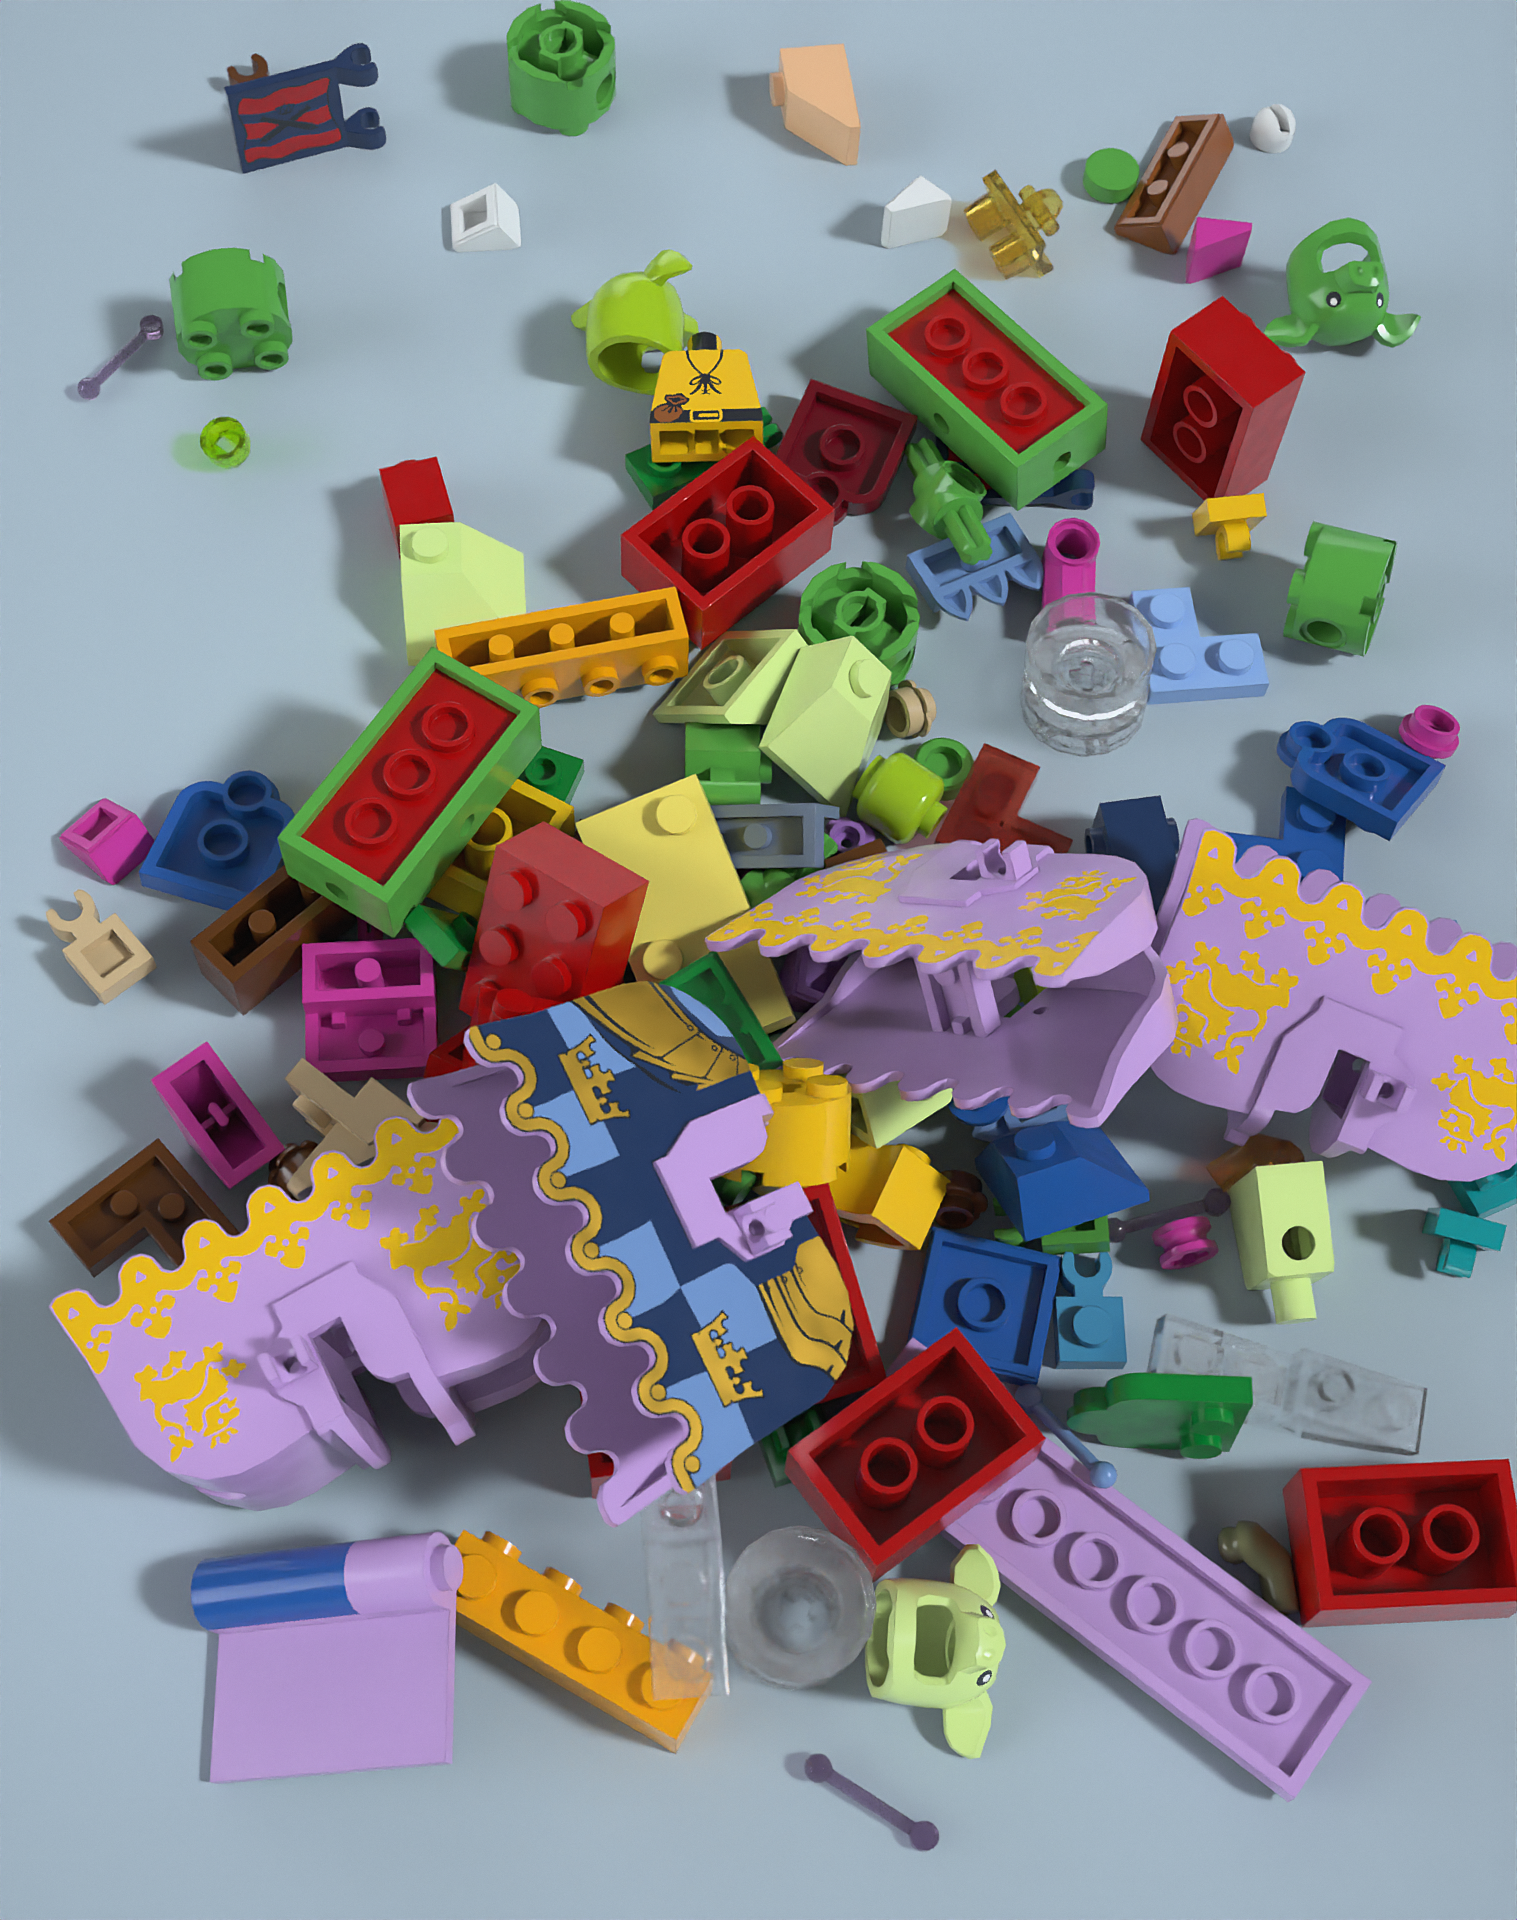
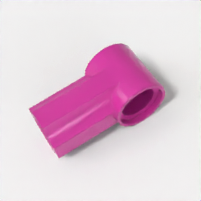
(1066, 575)

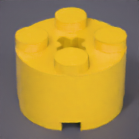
(807, 1128)

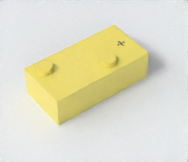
(690, 890)

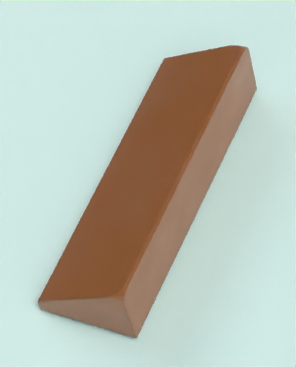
(1176, 182)

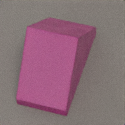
(216, 1116)

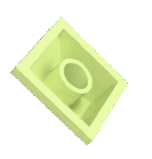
(455, 580)
(735, 679)
(829, 719)

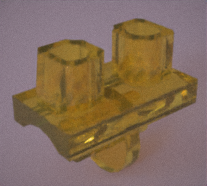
(1024, 244)

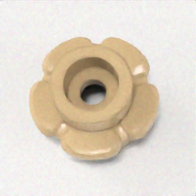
(910, 710)

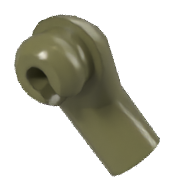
(1267, 1558)

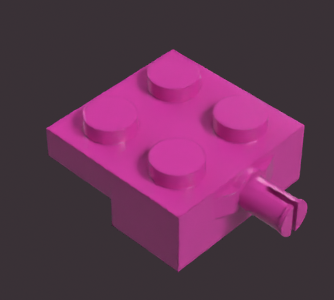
(369, 1006)

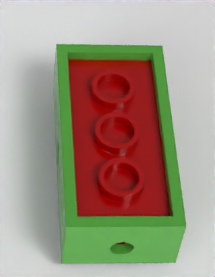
(987, 389)
(411, 791)

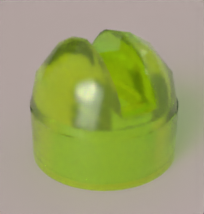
(234, 434)

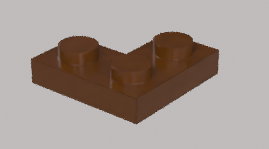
(138, 1200)

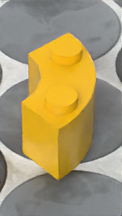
(885, 1194)

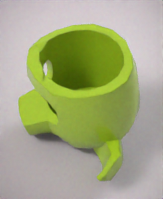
(633, 317)

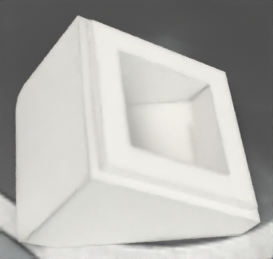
(915, 214)
(485, 221)

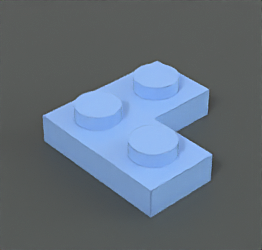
(1196, 666)

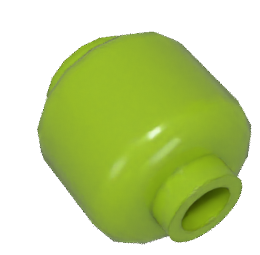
(900, 798)

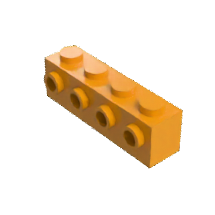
(577, 647)
(566, 1637)

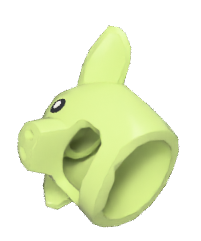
(941, 1646)

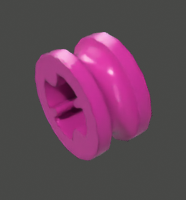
(1185, 1242)

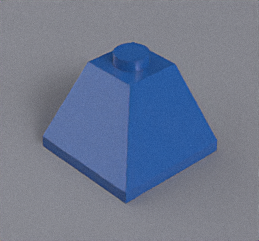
(1058, 1177)

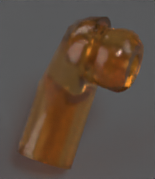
(1258, 1151)

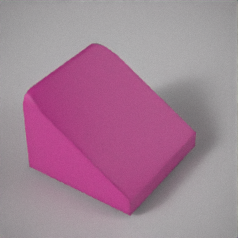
(1215, 247)
(109, 840)

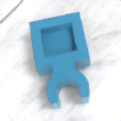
(1086, 1324)

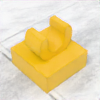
(1231, 521)

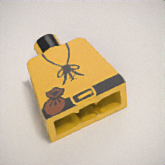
(703, 403)

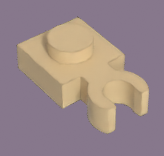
(101, 953)

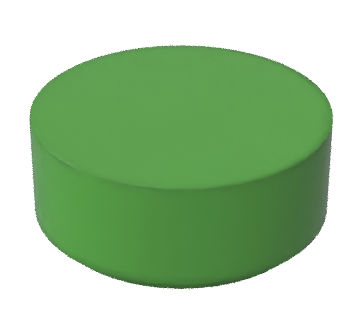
(1110, 175)
(949, 761)

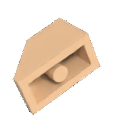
(818, 99)

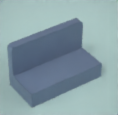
(775, 834)

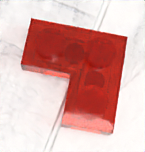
(992, 803)

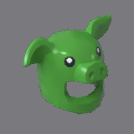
(1341, 303)

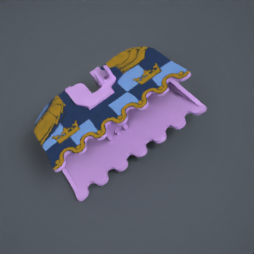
(660, 1305)

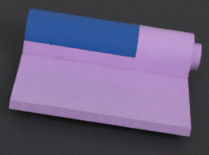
(332, 1657)

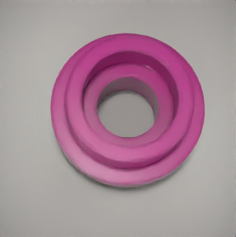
(1430, 731)

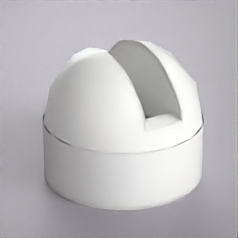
(1266, 127)

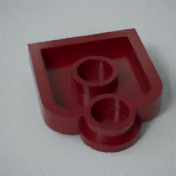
(846, 447)

